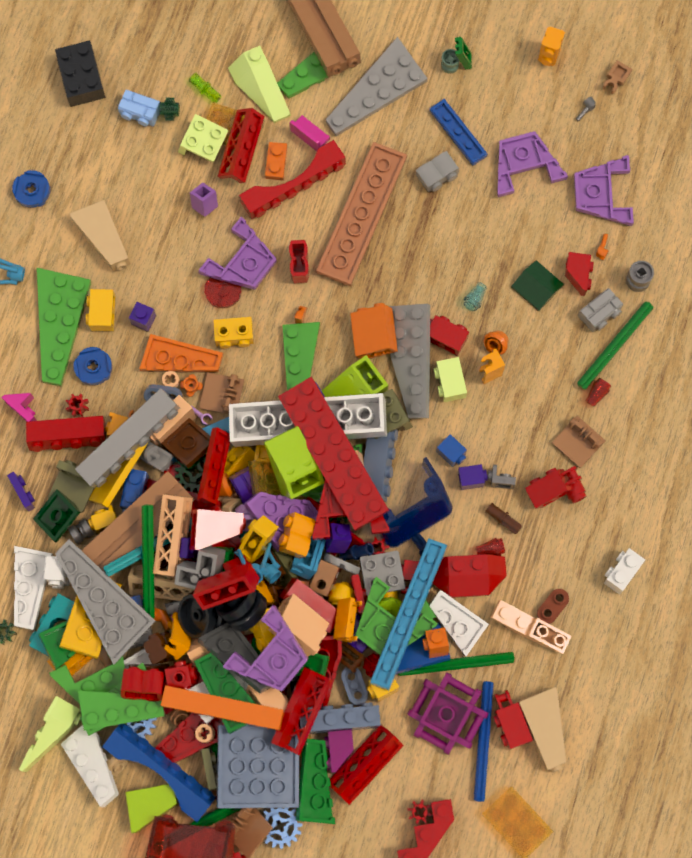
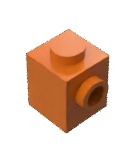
(436, 642)

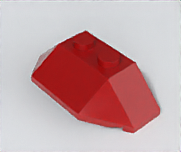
(470, 575)

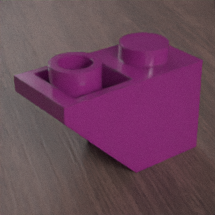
(340, 746)

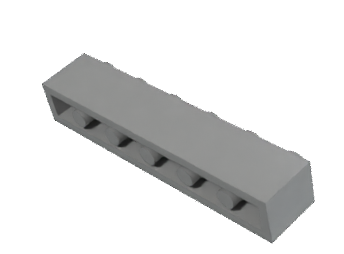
(127, 438)

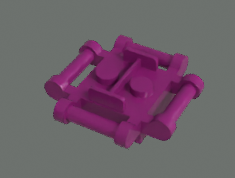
(447, 713)

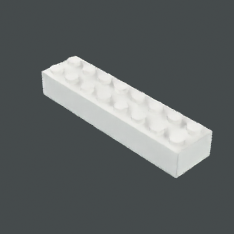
(259, 421)

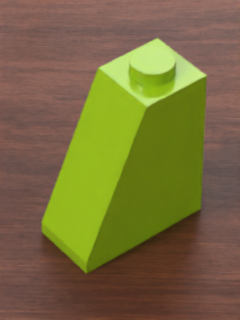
(148, 803)

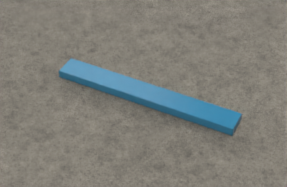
(408, 614)

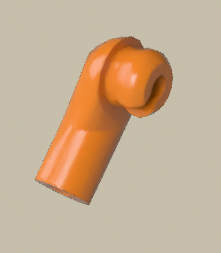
(162, 616)

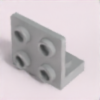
(386, 568)

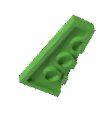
(302, 77)
(299, 351)
(110, 709)

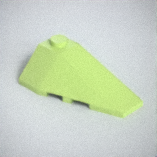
(256, 79)
(58, 723)

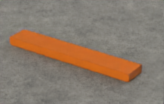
(222, 708)

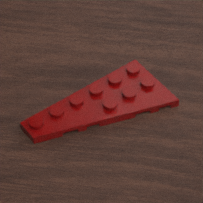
(183, 742)

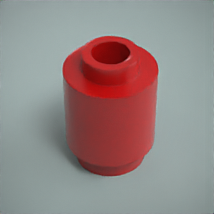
(578, 493)

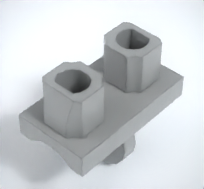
(156, 457)

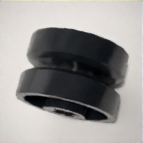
(243, 611)
(196, 621)

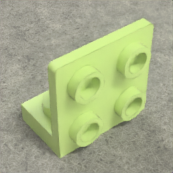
(203, 138)

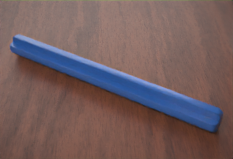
(483, 743)

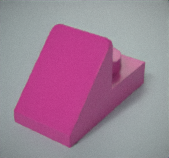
(18, 403)

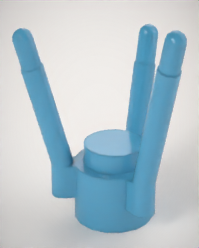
(14, 272)
(258, 568)
(271, 572)

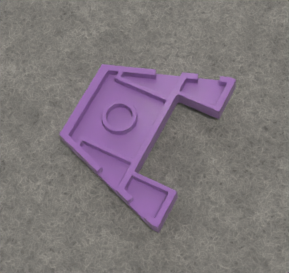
(521, 155)
(594, 191)
(248, 265)
(278, 660)

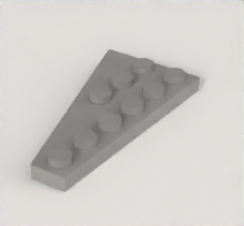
(383, 83)
(413, 357)
(110, 609)

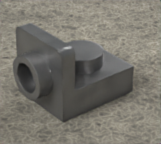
(503, 481)

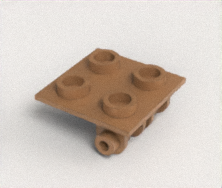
(220, 392)
(578, 441)
(250, 830)

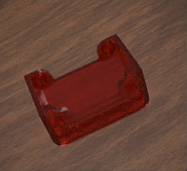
(190, 841)

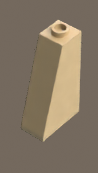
(101, 232)
(545, 727)

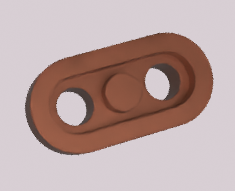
(553, 606)

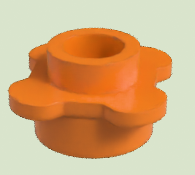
(191, 380)

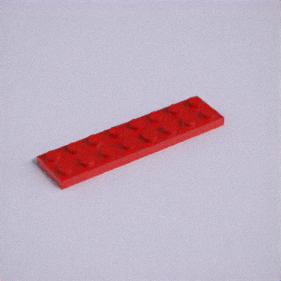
(334, 453)

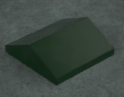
(537, 285)
(57, 515)

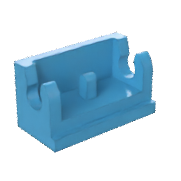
(308, 565)

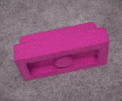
(309, 132)

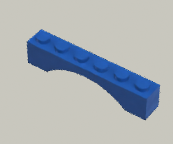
(128, 745)

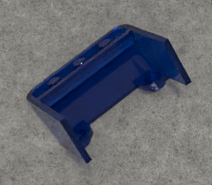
(420, 515)

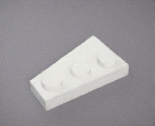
(458, 621)

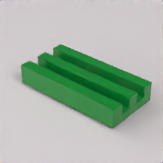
(463, 52)

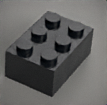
(80, 73)

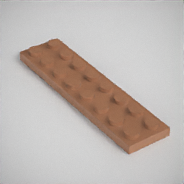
(361, 214)

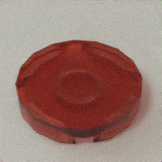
(221, 293)

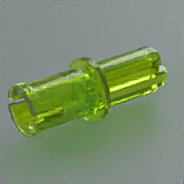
(205, 88)

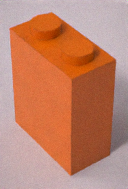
(374, 331)

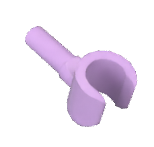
(201, 416)

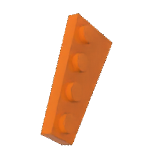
(177, 356)

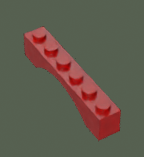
(260, 199)

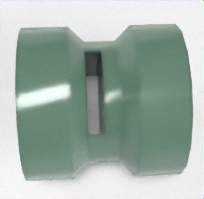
(449, 57)

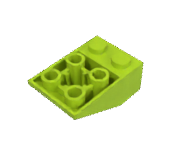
(357, 380)
(293, 463)

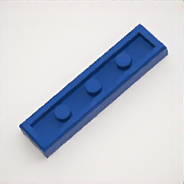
(458, 132)

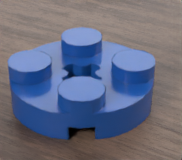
(37, 197)
(84, 360)

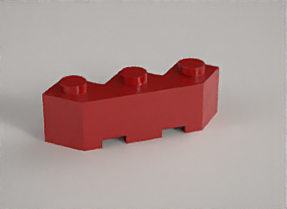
(429, 835)

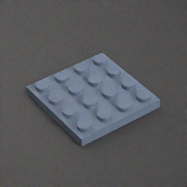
(255, 770)

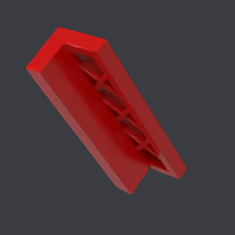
(243, 145)
(213, 468)
(295, 710)
(368, 766)

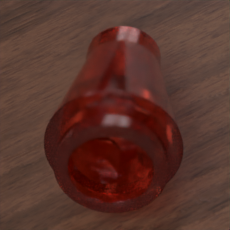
(598, 391)
(492, 547)

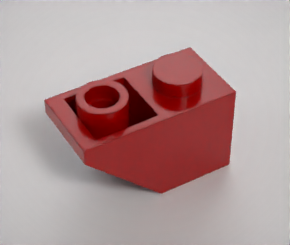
(577, 271)

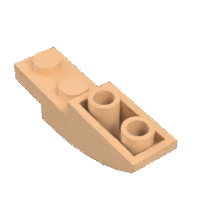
(530, 627)

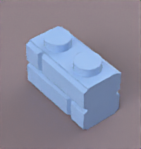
(139, 108)

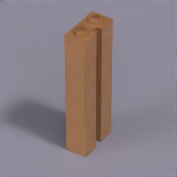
(326, 34)
(126, 530)

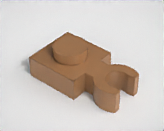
(617, 75)

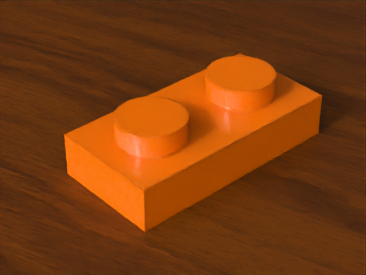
(276, 161)

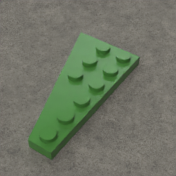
(60, 312)

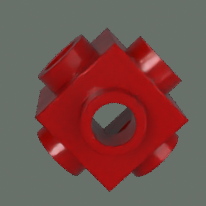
(181, 675)

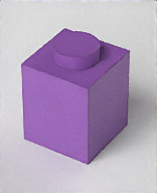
(203, 199)

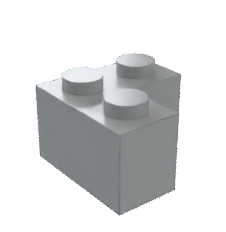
(208, 564)

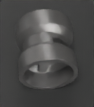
(84, 528)

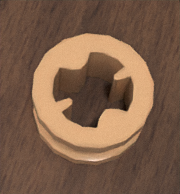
(170, 374)
(200, 729)

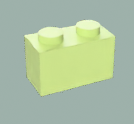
(451, 379)

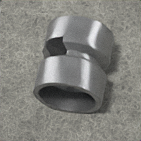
(639, 276)

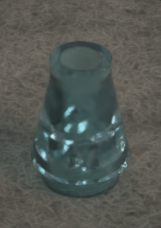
(474, 298)

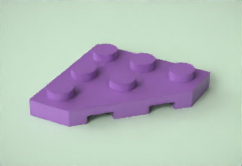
(276, 509)

